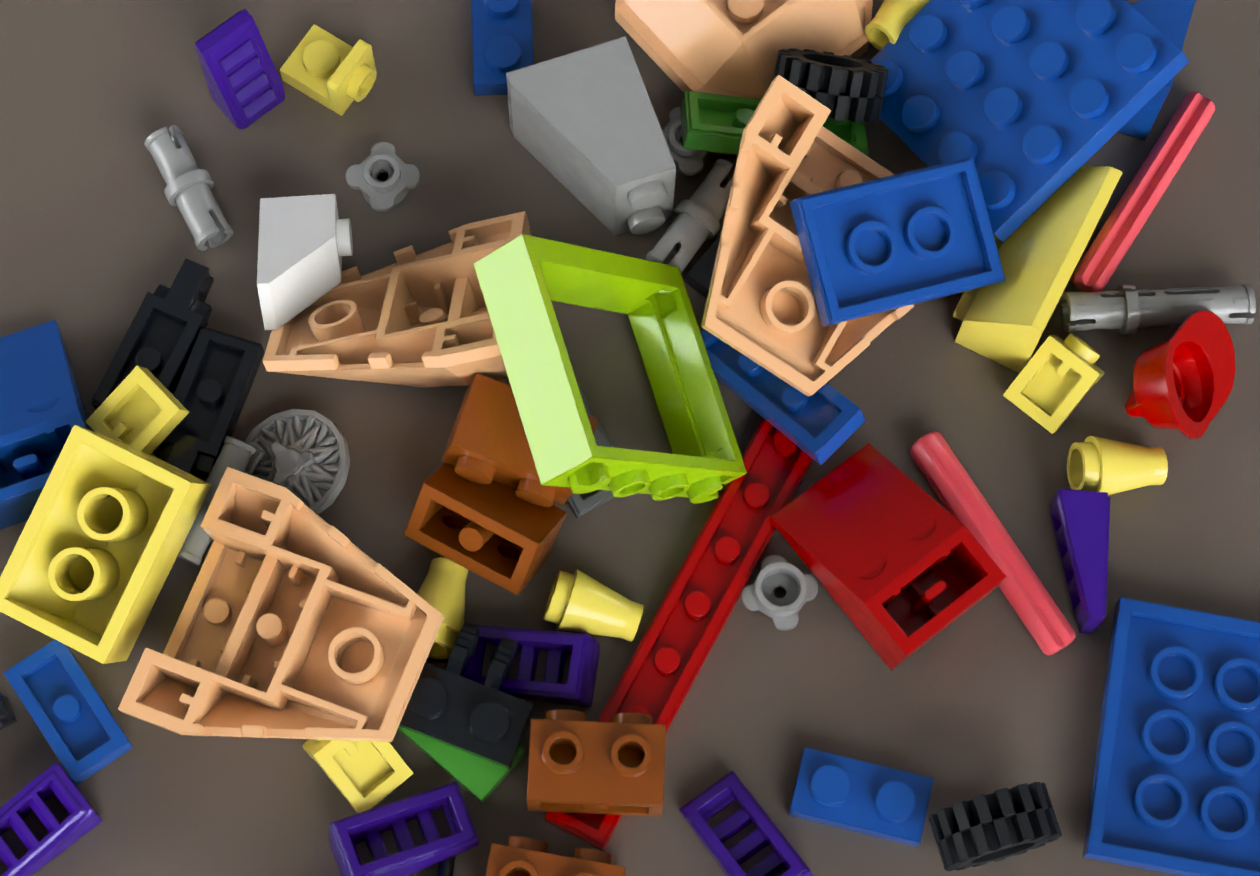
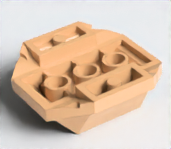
(735, 43)

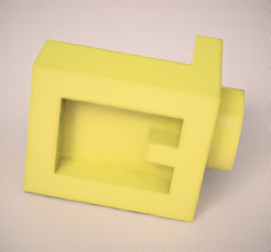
(330, 69)
(1055, 380)
(138, 412)
(360, 769)

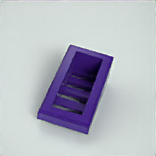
(240, 70)
(1082, 538)
(582, 670)
(716, 799)
(371, 823)
(61, 835)

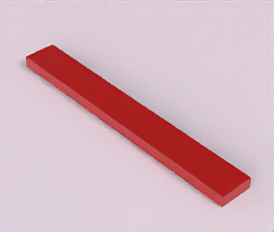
(700, 600)

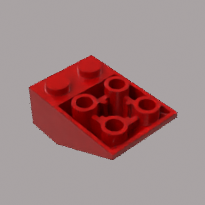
(887, 553)

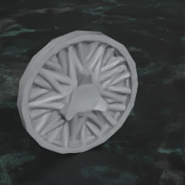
(303, 455)

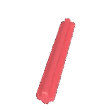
(1143, 193)
(970, 507)

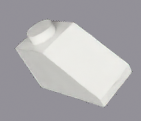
(299, 254)

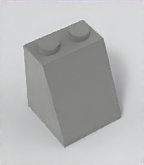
(597, 134)

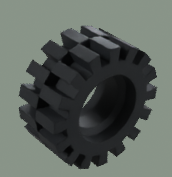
(841, 83)
(995, 826)

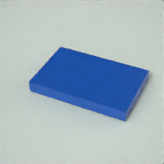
(897, 241)

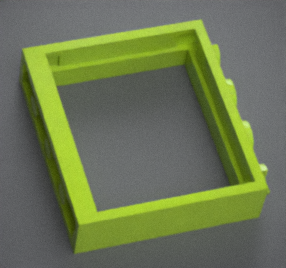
(518, 294)

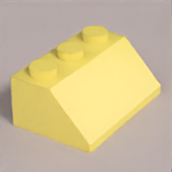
(1037, 263)
(99, 545)

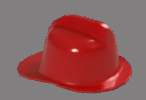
(1185, 377)

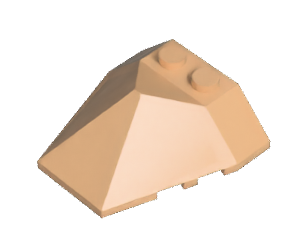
(759, 279)
(404, 322)
(285, 631)

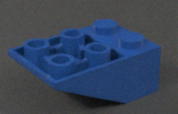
(36, 415)

